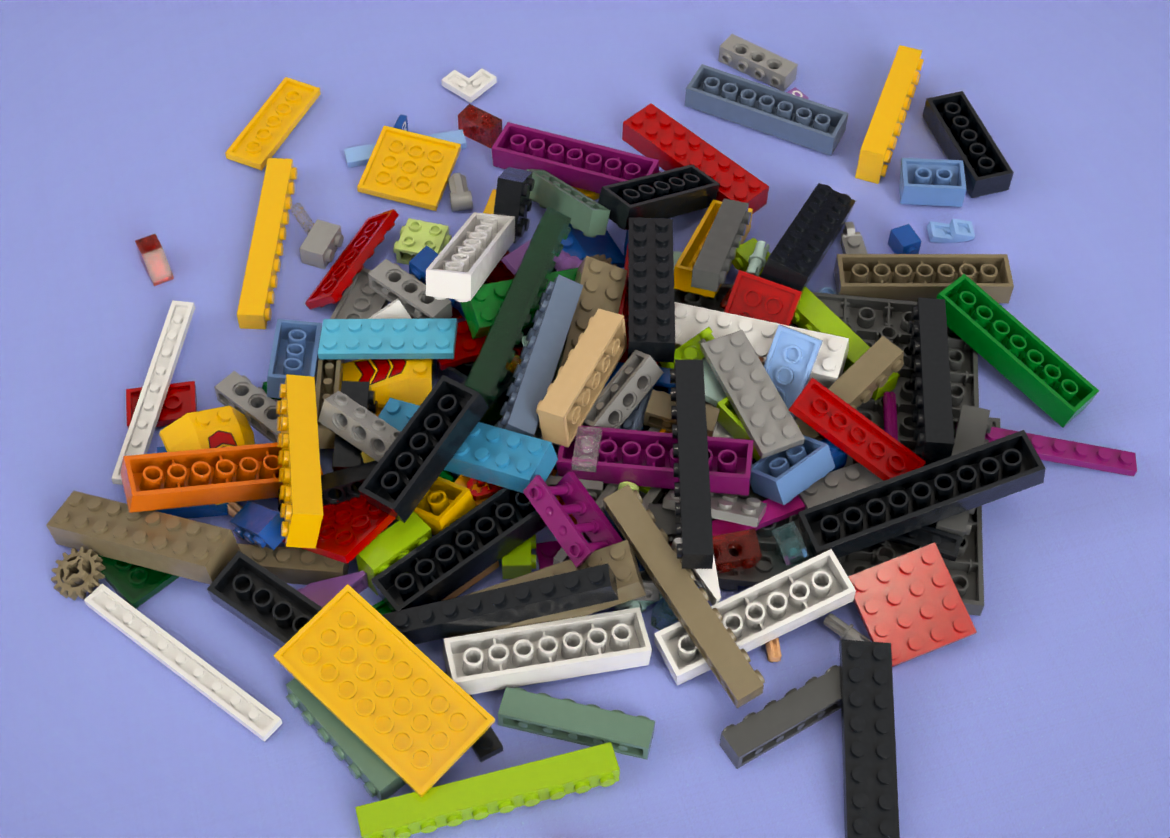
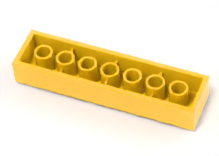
(889, 114)
(299, 462)

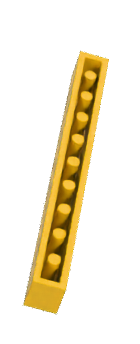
(267, 244)

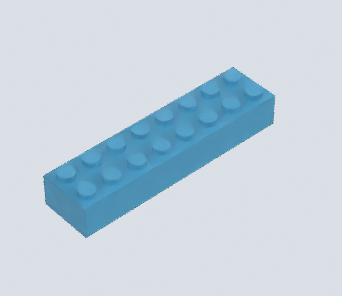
(488, 451)

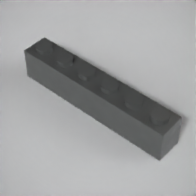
(721, 245)
(970, 433)
(782, 718)

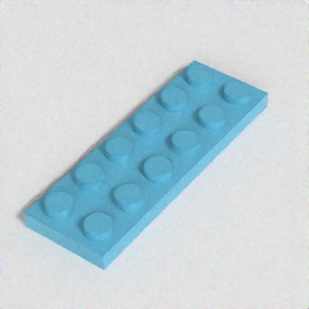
(388, 338)

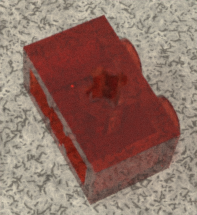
(479, 125)

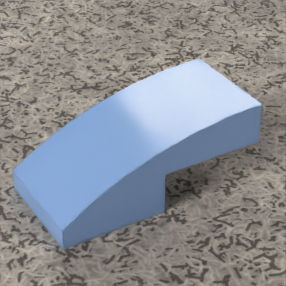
(953, 232)

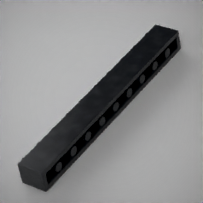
(691, 465)
(506, 605)

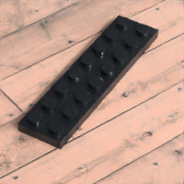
(868, 740)

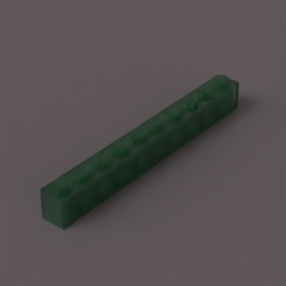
(517, 303)

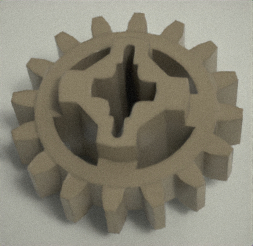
(78, 573)

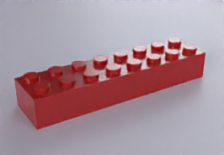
(675, 146)

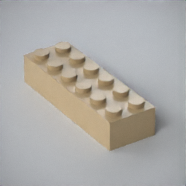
(582, 377)

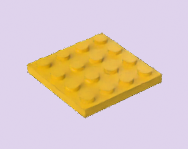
(409, 168)

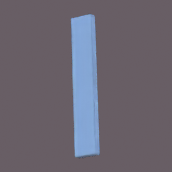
(360, 155)

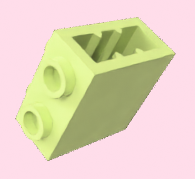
(417, 235)

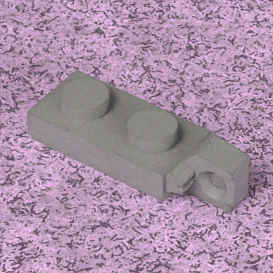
(852, 241)

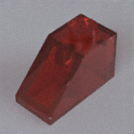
(154, 259)

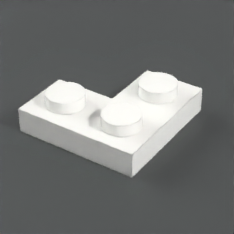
(470, 87)

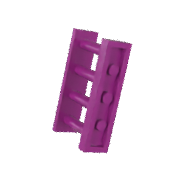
(584, 509)

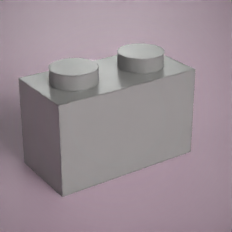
(321, 244)

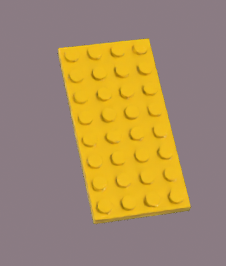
(384, 690)

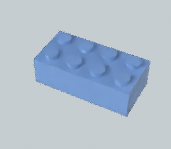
(293, 352)

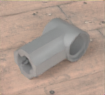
(459, 195)

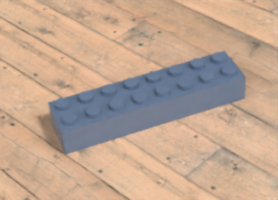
(766, 109)
(540, 355)

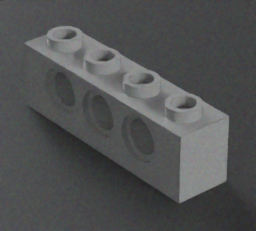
(757, 62)
(395, 283)
(624, 391)
(251, 401)
(357, 425)

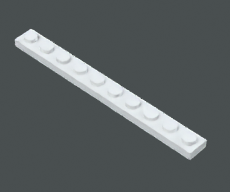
(156, 383)
(184, 662)

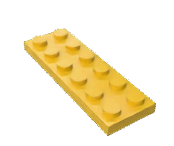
(273, 123)

